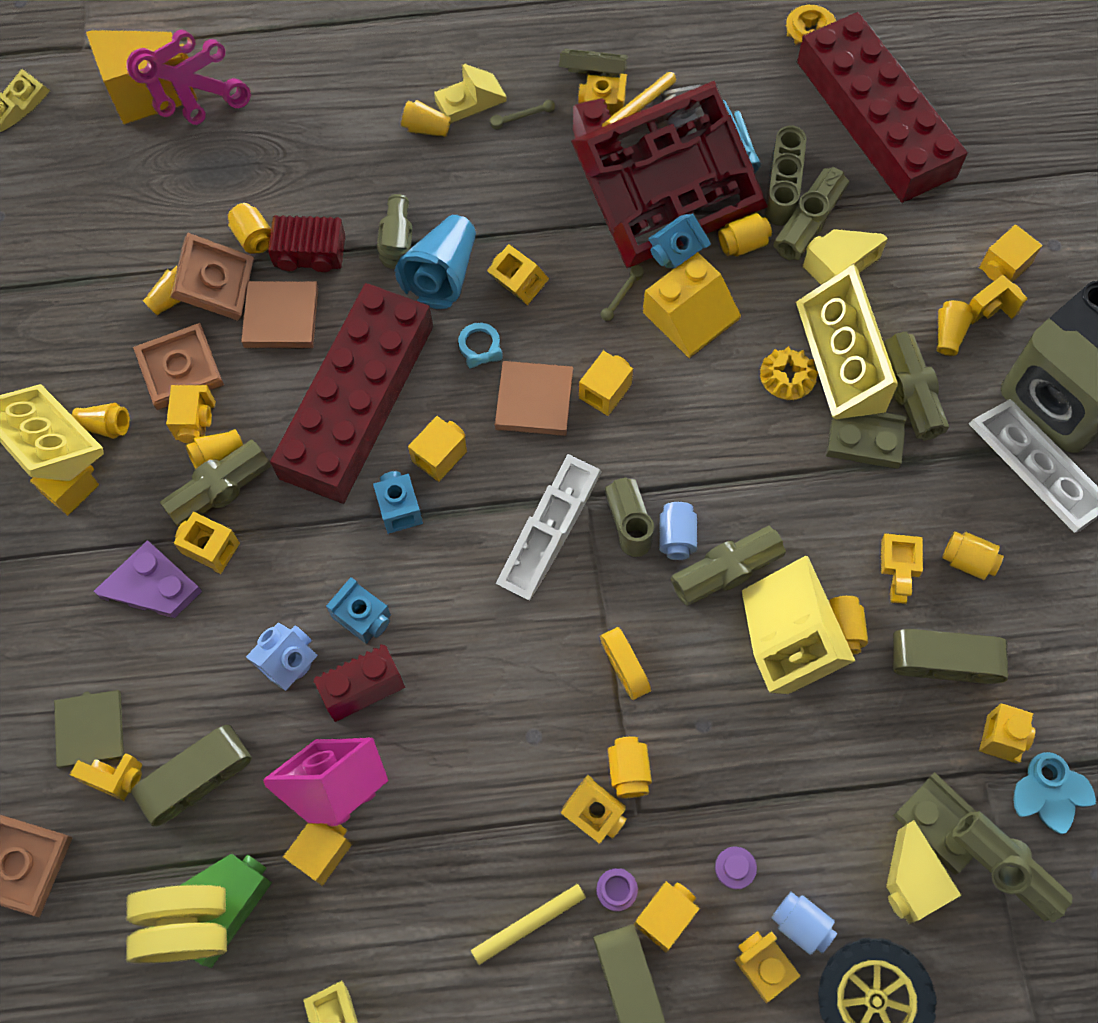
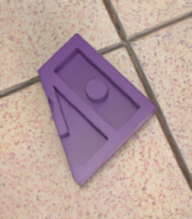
(150, 583)

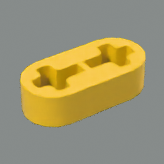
(625, 663)

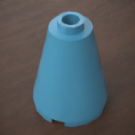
(438, 263)

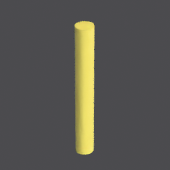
(528, 924)

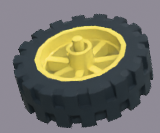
(878, 953)

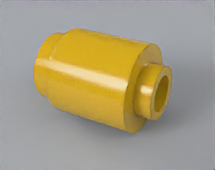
(249, 228)
(745, 235)
(973, 555)
(851, 621)
(629, 767)

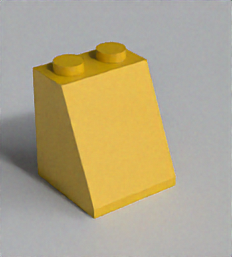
(111, 53)

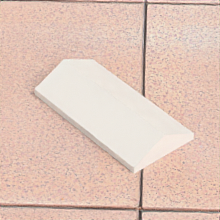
(1040, 464)

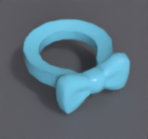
(474, 359)

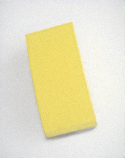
(20, 99)

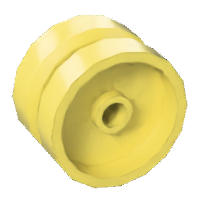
(176, 918)

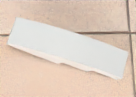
(548, 527)

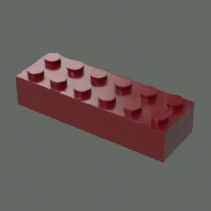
(881, 107)
(353, 393)

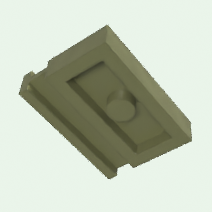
(580, 61)
(868, 439)
(937, 812)

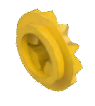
(805, 17)
(778, 383)

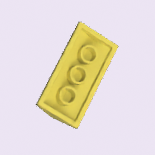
(45, 435)

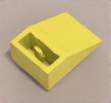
(794, 628)

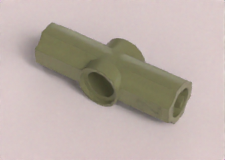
(803, 225)
(916, 386)
(216, 483)
(728, 565)
(1025, 880)

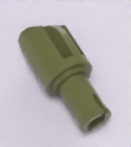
(394, 231)

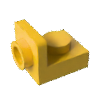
(998, 295)
(108, 779)
(766, 965)

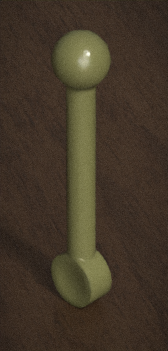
(497, 121)
(636, 274)

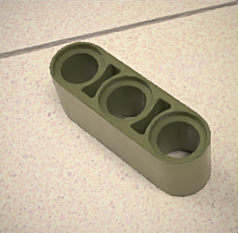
(785, 174)
(950, 656)
(191, 775)
(628, 976)

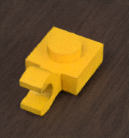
(903, 559)

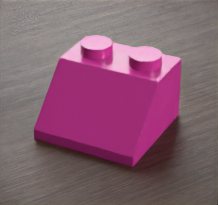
(329, 779)

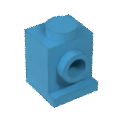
(690, 234)
(398, 512)
(364, 625)

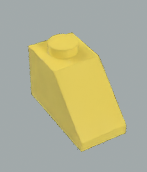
(840, 250)
(917, 877)

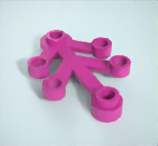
(183, 76)

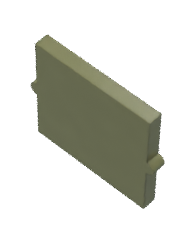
(88, 728)

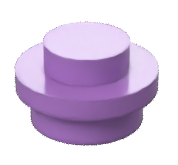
(735, 867)
(617, 890)

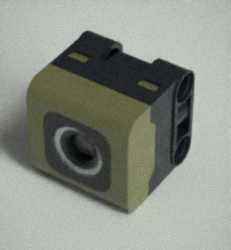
(1059, 373)

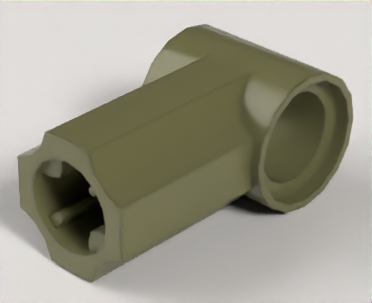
(630, 515)

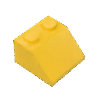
(691, 305)

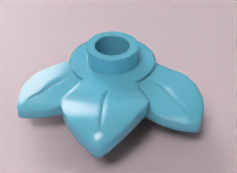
(1052, 798)

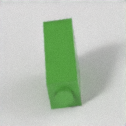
(243, 889)

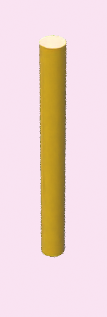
(644, 98)

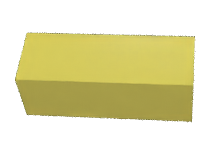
(847, 347)

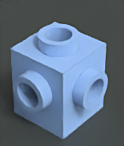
(283, 655)

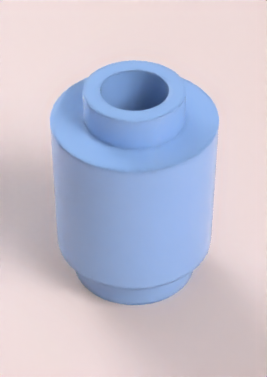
(678, 530)
(804, 923)

